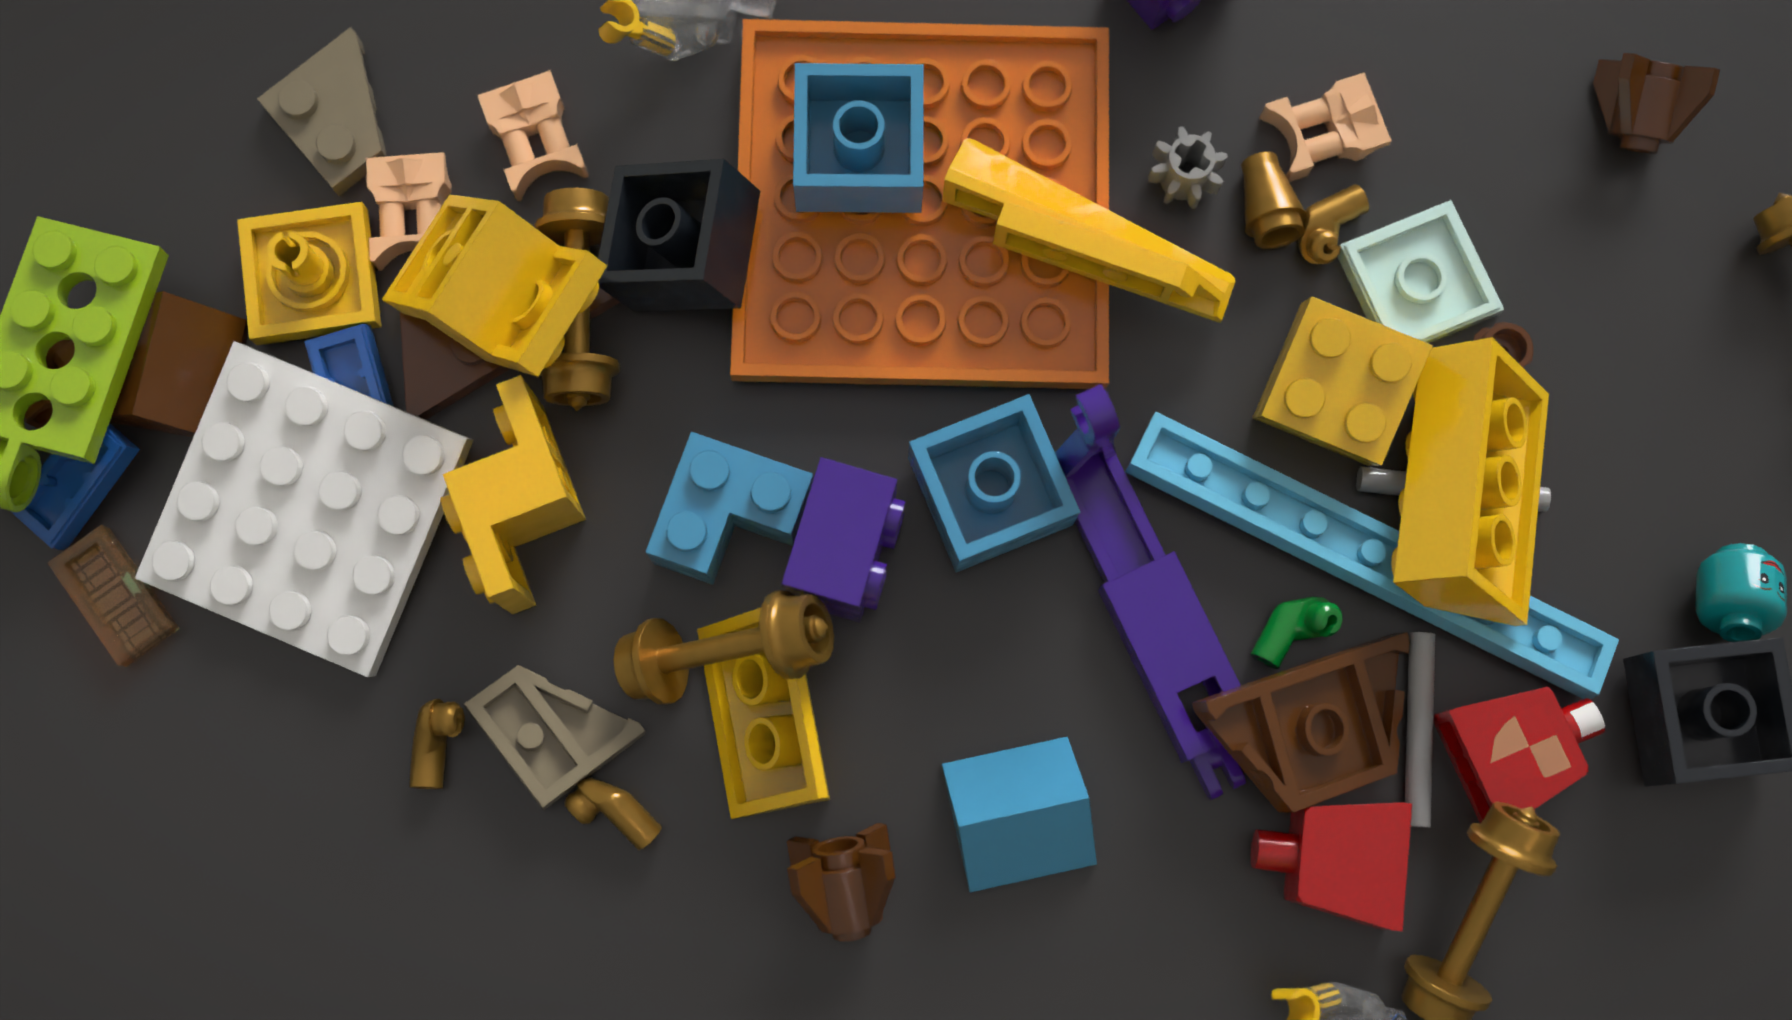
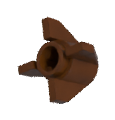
(1651, 99)
(843, 880)

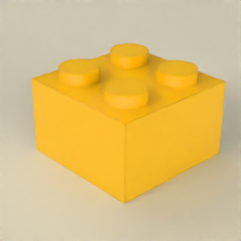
(1342, 381)

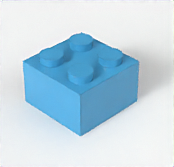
(858, 137)
(992, 483)

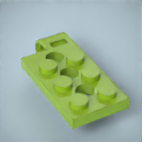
(103, 338)

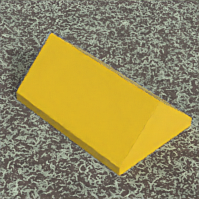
(763, 730)

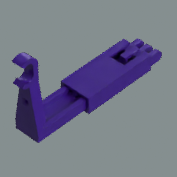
(1146, 590)

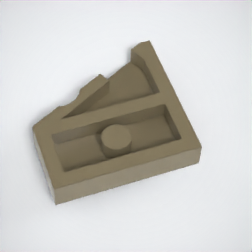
(330, 111)
(549, 732)

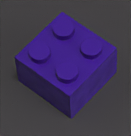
(842, 538)

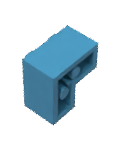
(720, 490)

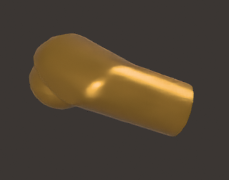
(1324, 220)
(433, 725)
(617, 806)

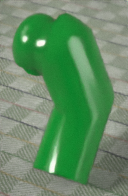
(1293, 622)

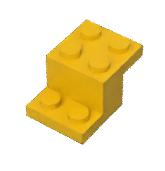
(496, 284)
(511, 498)

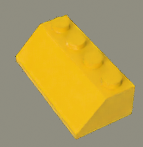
(1472, 484)

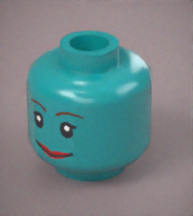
(1741, 592)

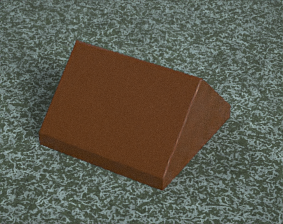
(176, 365)

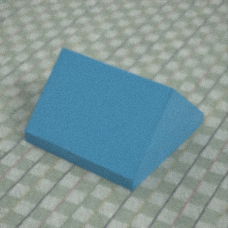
(1020, 814)

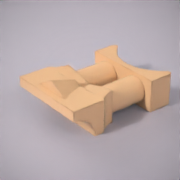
(521, 112)
(1350, 118)
(402, 185)

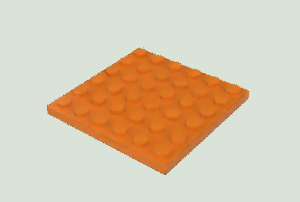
(927, 289)

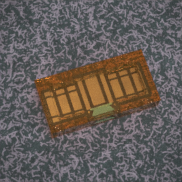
(114, 603)

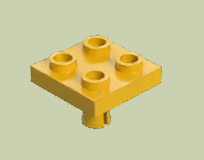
(308, 273)

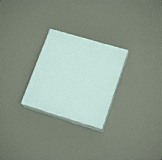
(1421, 275)

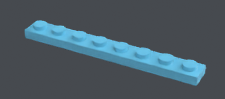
(1354, 550)

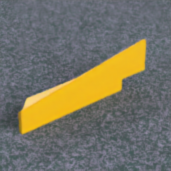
(1079, 235)

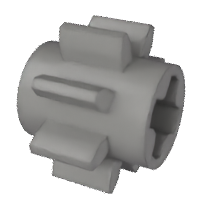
(1189, 149)

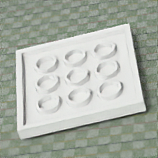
(303, 509)

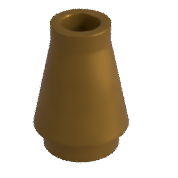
(1271, 206)

